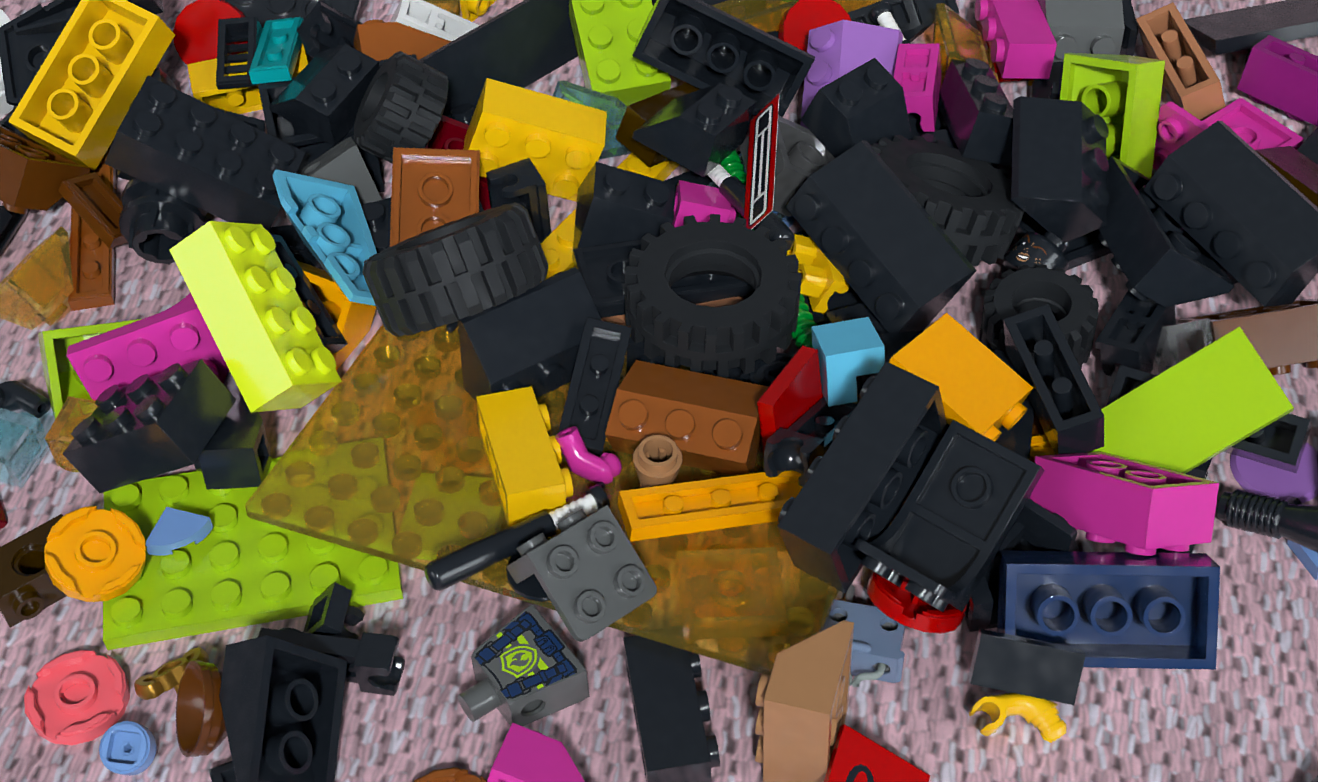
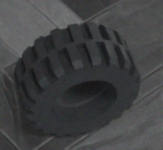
(456, 270)

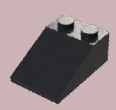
(282, 710)

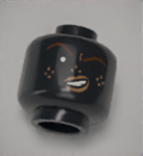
(1037, 249)

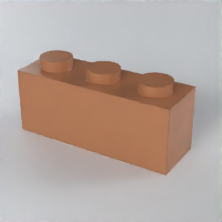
(1186, 70)

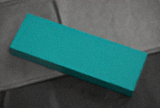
(276, 51)

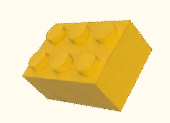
(553, 132)

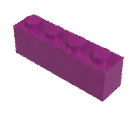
(1283, 78)

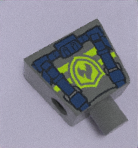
(524, 673)

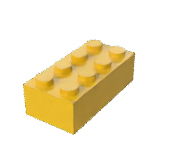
(92, 78)

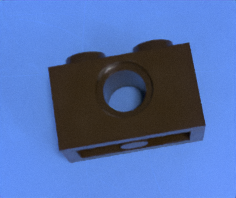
(23, 576)

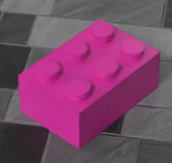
(1127, 501)

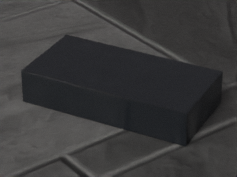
(1026, 666)

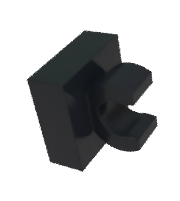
(331, 612)

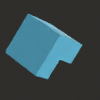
(845, 352)

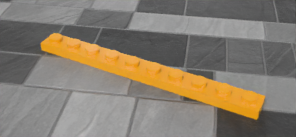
(722, 501)

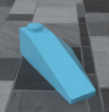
(331, 228)

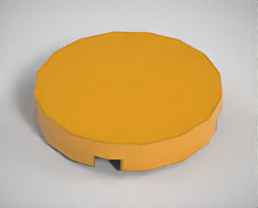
(95, 554)

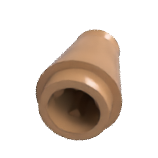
(657, 461)

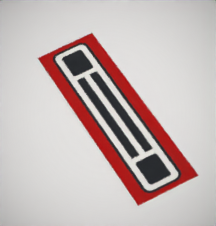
(761, 164)

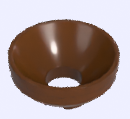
(199, 710)

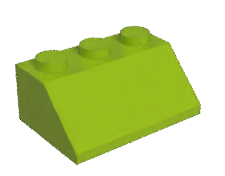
(1125, 94)

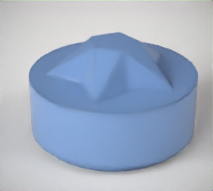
(127, 748)

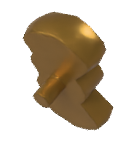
(167, 675)

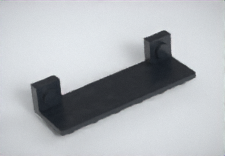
(509, 49)

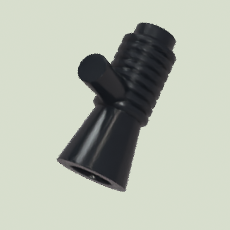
(1271, 517)

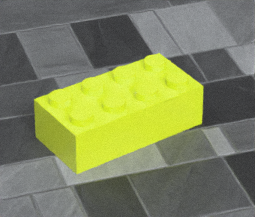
(255, 315)

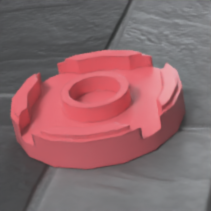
(82, 710)

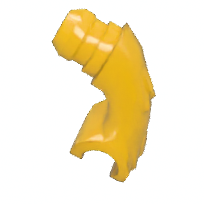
(1034, 710)

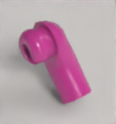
(585, 463)

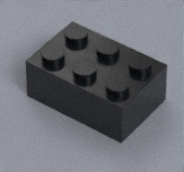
(149, 426)

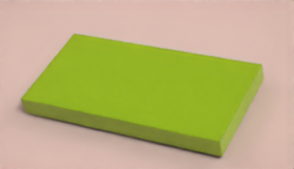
(1196, 407)

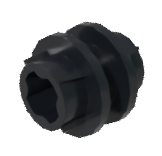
(156, 221)

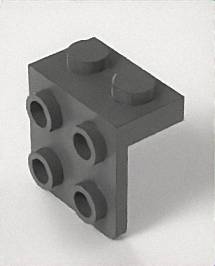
(587, 572)

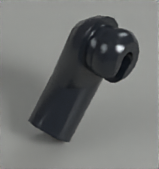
(18, 396)

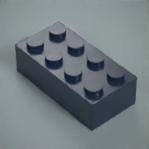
(1114, 605)

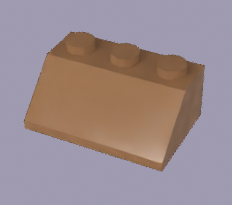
(804, 706)

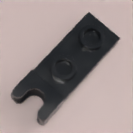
(804, 440)
(368, 660)

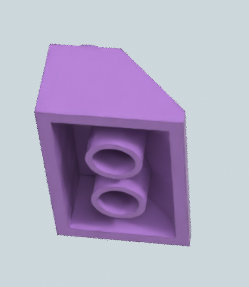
(844, 47)

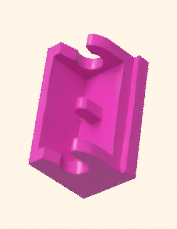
(920, 76)

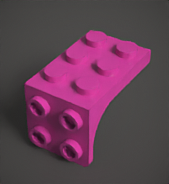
(1250, 123)
(146, 348)

